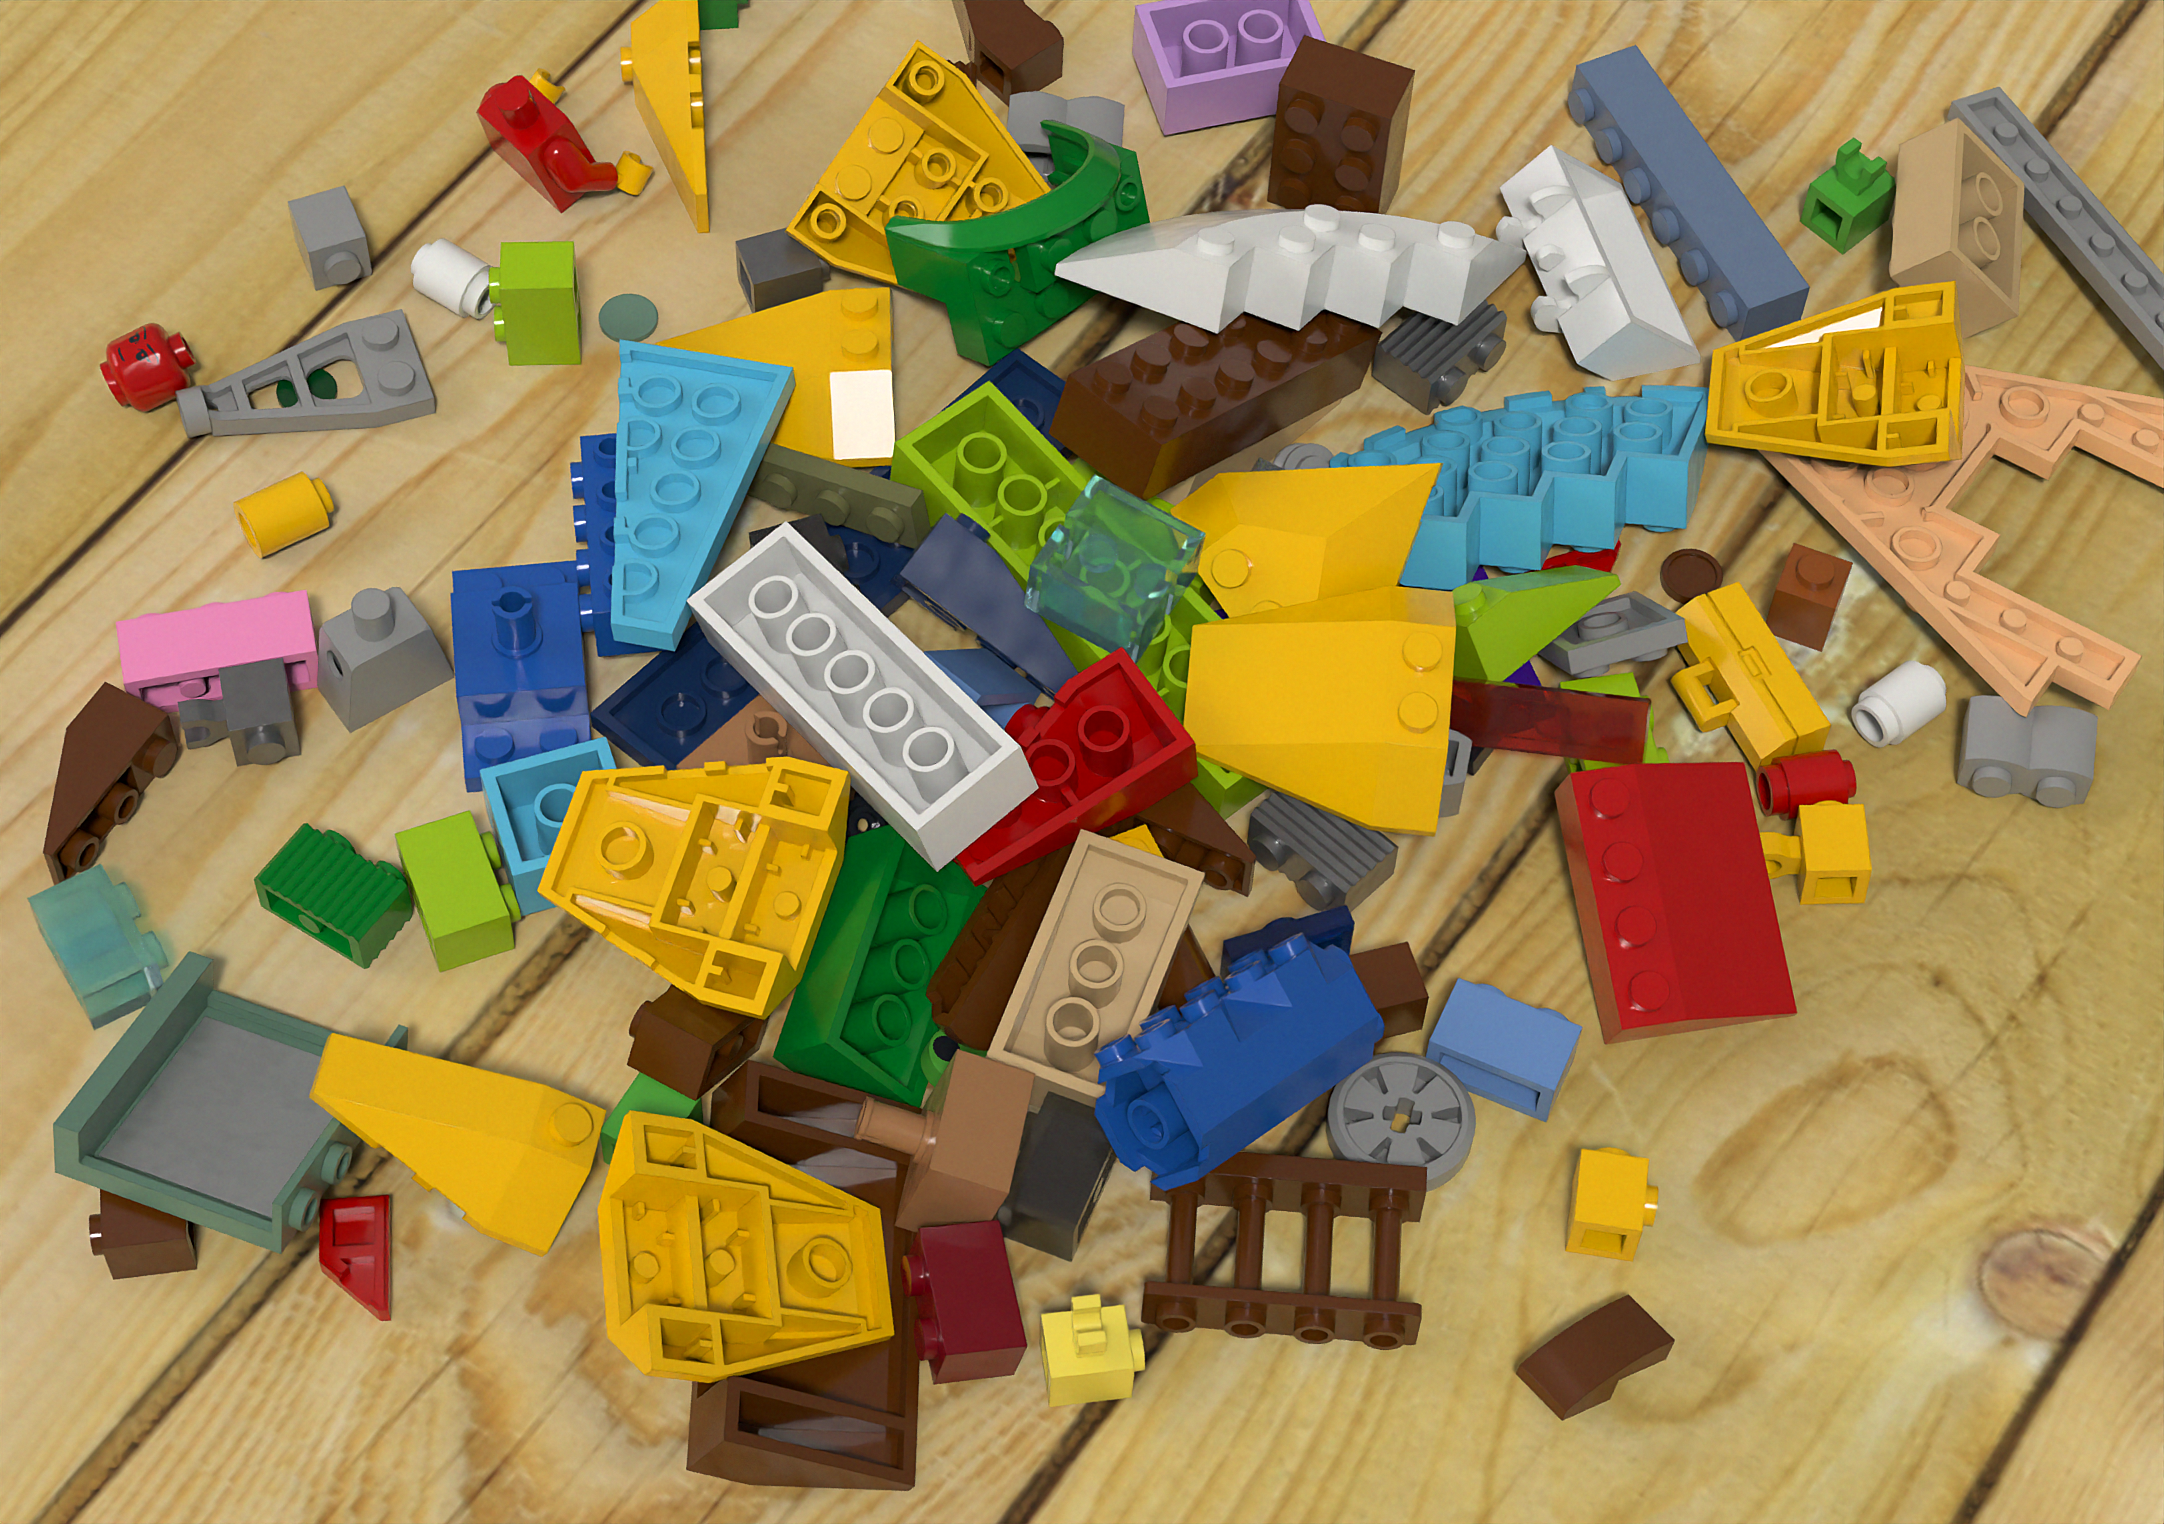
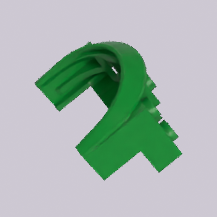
(967, 262)

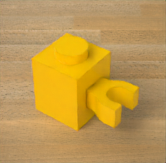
(1825, 853)

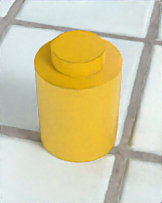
(283, 513)

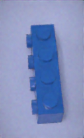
(594, 524)

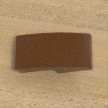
(1592, 1355)

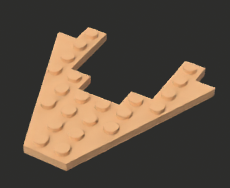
(1934, 556)

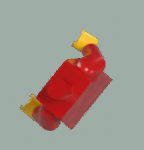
(546, 146)

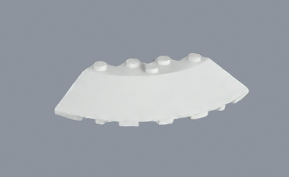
(1295, 265)

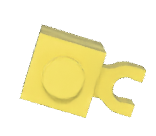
(1089, 1353)

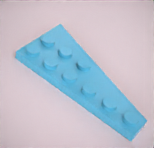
(683, 466)

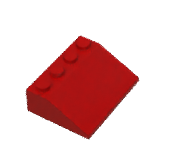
(1673, 898)

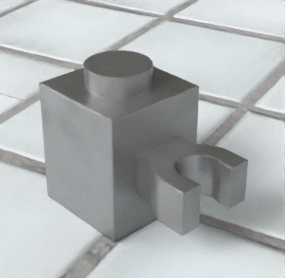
(253, 713)

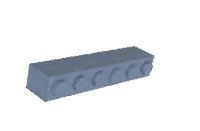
(1687, 194)

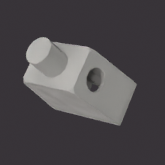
(377, 657)

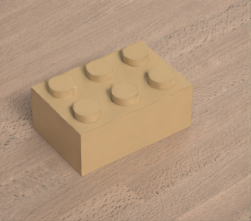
(1959, 223)

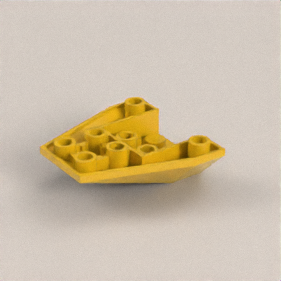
(919, 153)

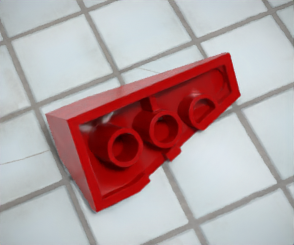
(1096, 759)

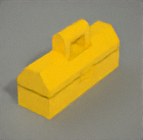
(1750, 677)

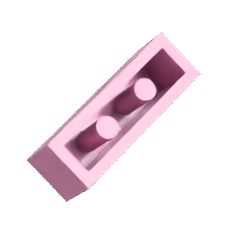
(180, 652)

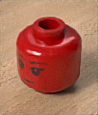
(147, 367)

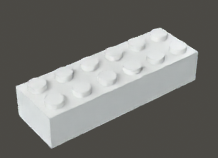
(863, 695)

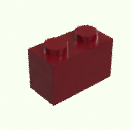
(964, 1302)

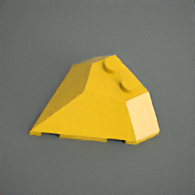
(1306, 531)

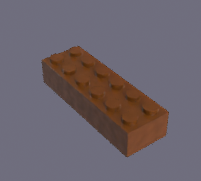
(1204, 395)

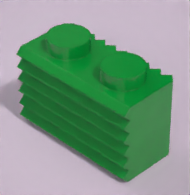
(335, 894)

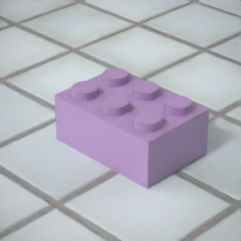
(1217, 57)

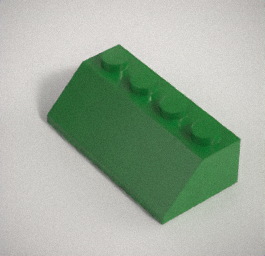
(863, 993)

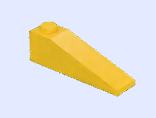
(670, 96)
(481, 1138)

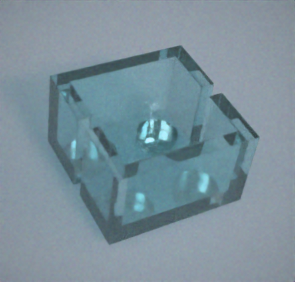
(1120, 570)

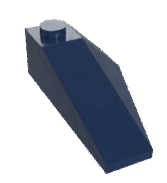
(972, 588)

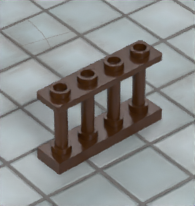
(1320, 1192)

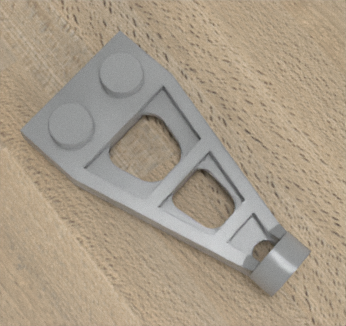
(386, 363)

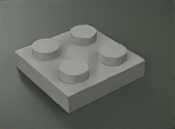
(1616, 631)

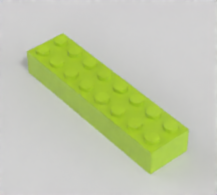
(1014, 483)

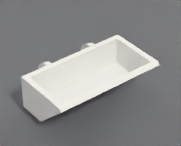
(1594, 269)

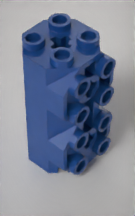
(1234, 1059)

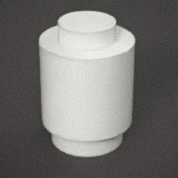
(453, 278)
(1899, 704)

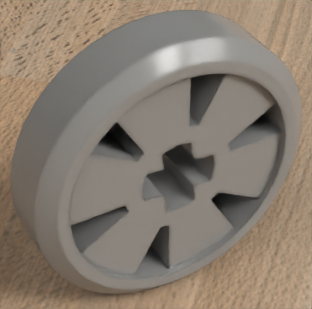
(1409, 1085)

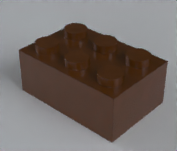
(1339, 129)

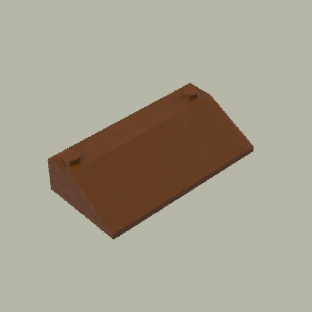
(841, 1414)

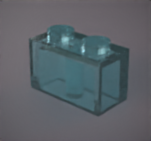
(99, 945)

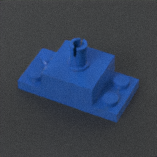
(518, 663)

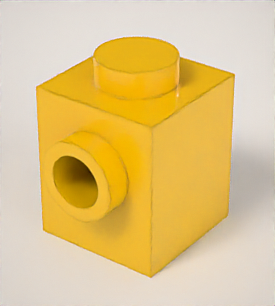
(1610, 1204)

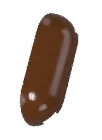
(990, 951)

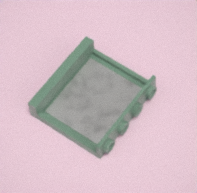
(210, 1114)

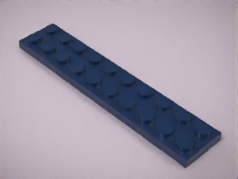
(695, 690)

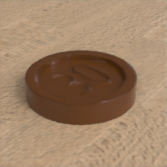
(1690, 574)

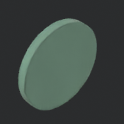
(628, 318)

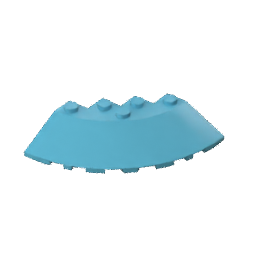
(1546, 476)

